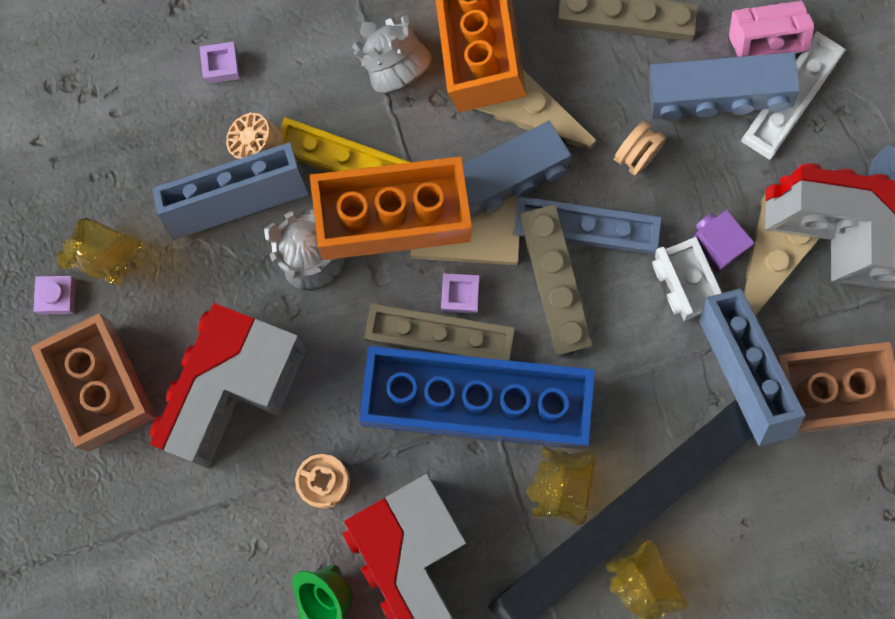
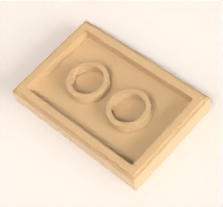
(490, 240)

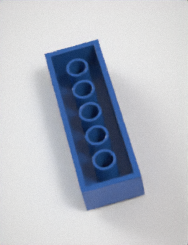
(477, 398)

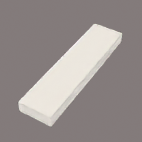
(813, 68)

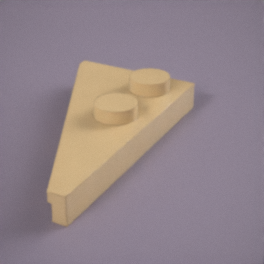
(538, 109)
(772, 261)

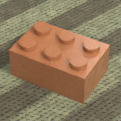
(93, 383)
(843, 385)

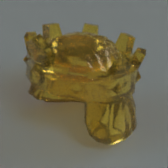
(98, 251)
(563, 485)
(646, 584)

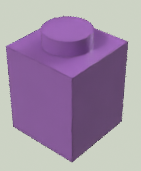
(722, 240)

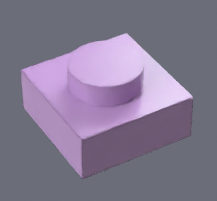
(219, 62)
(460, 293)
(54, 295)

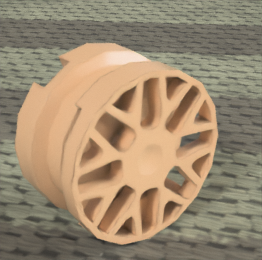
(253, 136)
(636, 146)
(322, 481)

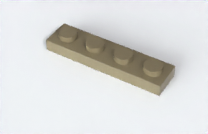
(635, 17)
(555, 279)
(437, 333)

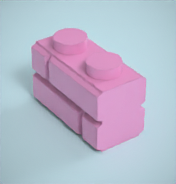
(771, 29)

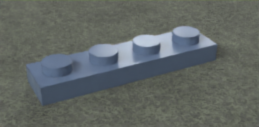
(599, 226)

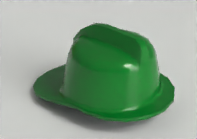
(322, 594)

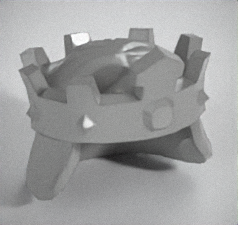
(391, 54)
(298, 254)

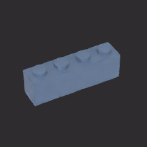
(723, 86)
(514, 168)
(229, 191)
(751, 368)

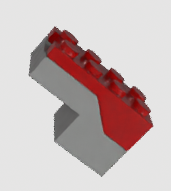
(846, 209)
(229, 363)
(399, 542)

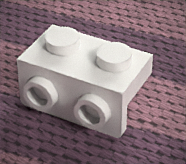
(686, 276)

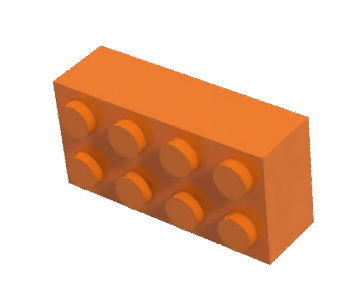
(480, 52)
(391, 208)

